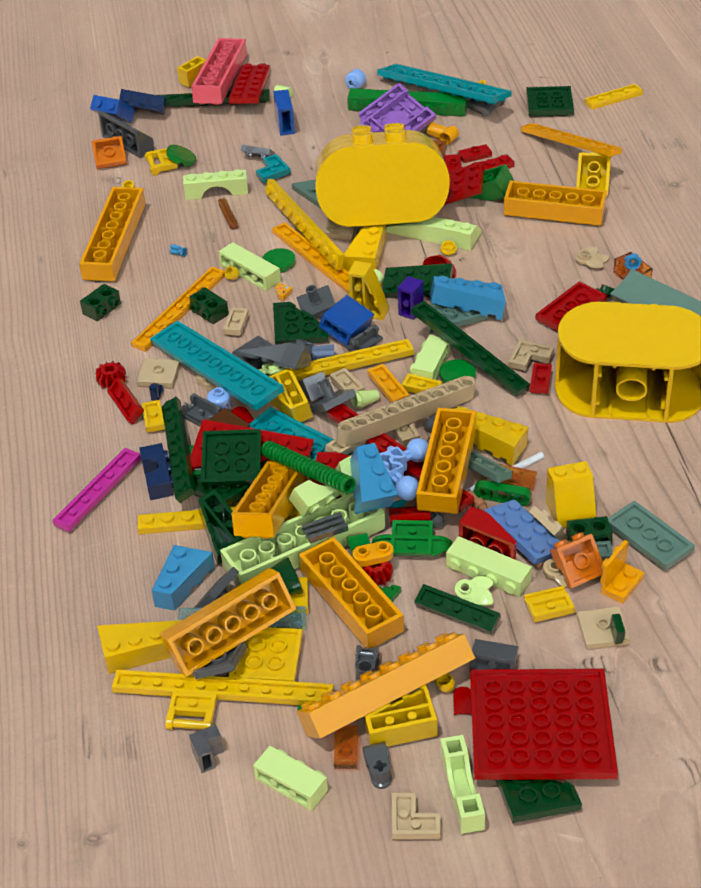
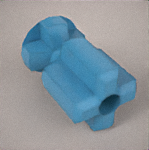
(178, 250)

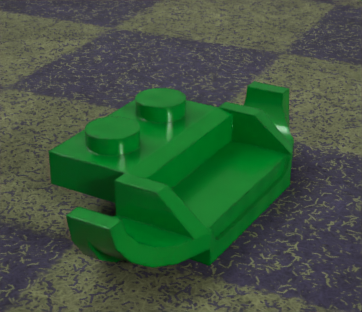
(415, 539)

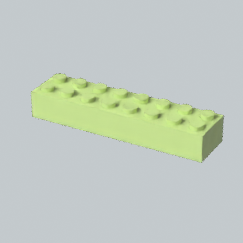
(258, 554)

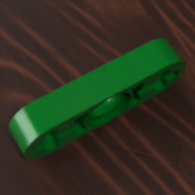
(488, 495)

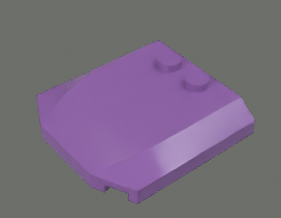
(396, 107)

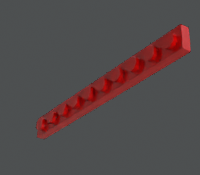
(342, 412)

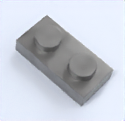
(251, 151)

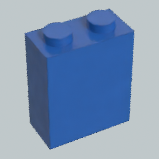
(113, 107)
(284, 112)
(346, 320)

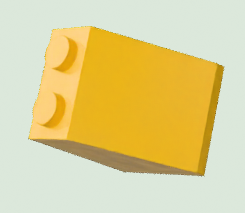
(570, 492)

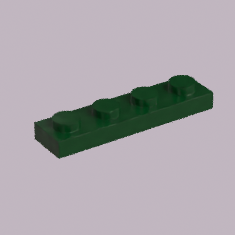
(457, 609)

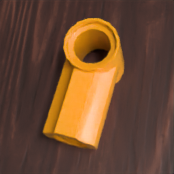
(443, 133)

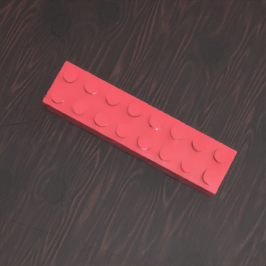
(219, 71)

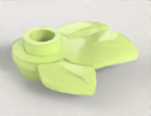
(270, 368)
(477, 592)

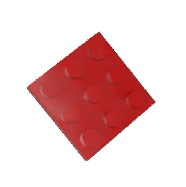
(465, 182)

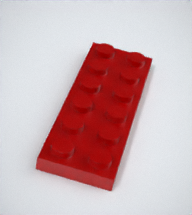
(250, 84)

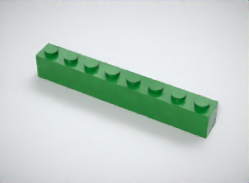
(437, 102)

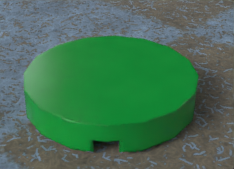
(180, 154)
(281, 258)
(455, 369)

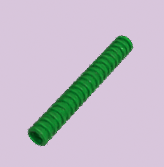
(308, 467)

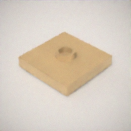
(158, 371)
(596, 627)

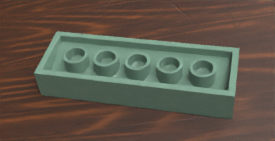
(642, 289)

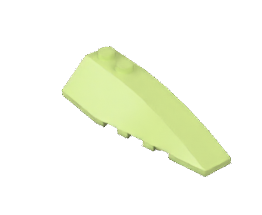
(439, 230)

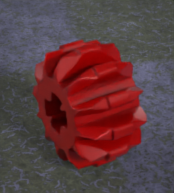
(108, 372)
(380, 572)

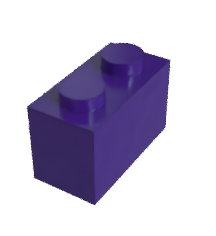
(409, 295)

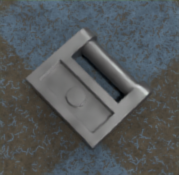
(482, 106)

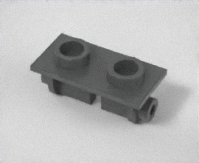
(365, 340)

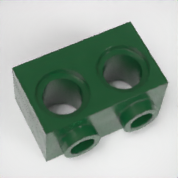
(100, 302)
(208, 305)
(597, 526)

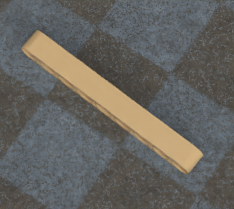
(405, 411)

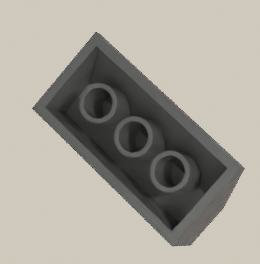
(133, 139)

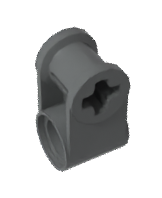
(366, 660)
(378, 764)

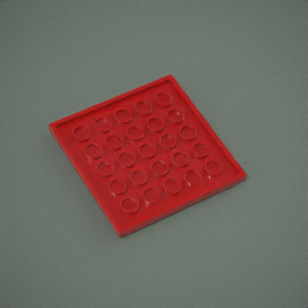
(541, 724)

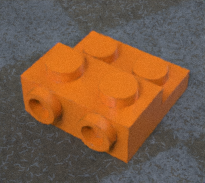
(109, 152)
(578, 559)

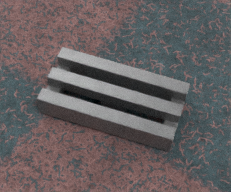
(323, 525)

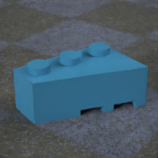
(373, 483)
(180, 574)

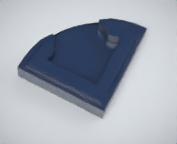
(156, 391)

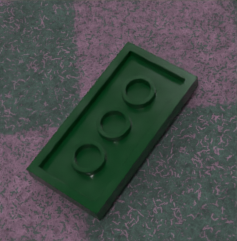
(396, 275)

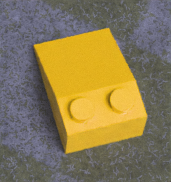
(594, 171)

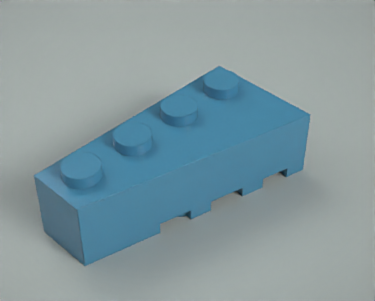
(468, 295)

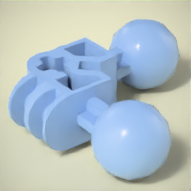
(396, 463)

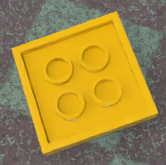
(271, 655)

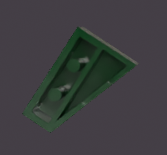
(217, 523)

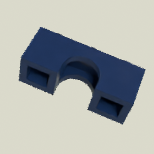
(146, 101)
(157, 471)

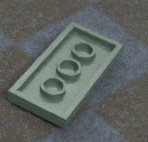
(650, 535)

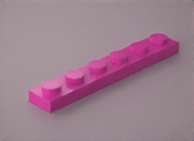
(96, 490)

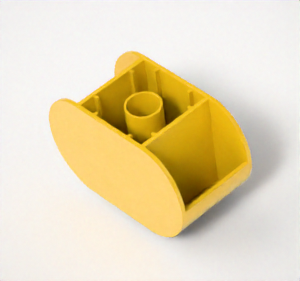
(381, 177)
(629, 362)

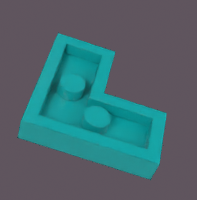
(274, 168)

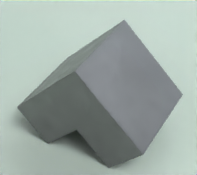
(311, 387)
(205, 745)

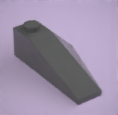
(288, 355)

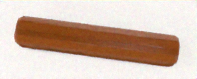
(228, 214)

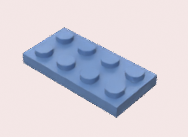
(531, 536)

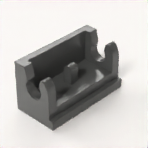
(199, 409)
(493, 655)

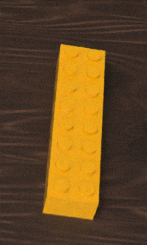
(112, 234)
(384, 685)

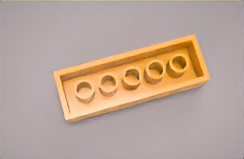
(555, 202)
(446, 460)
(266, 502)
(351, 593)
(227, 621)

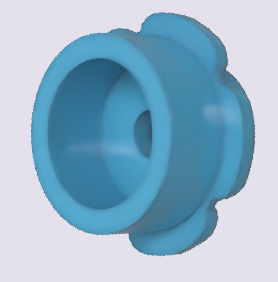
(637, 261)

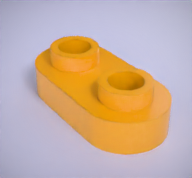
(373, 553)

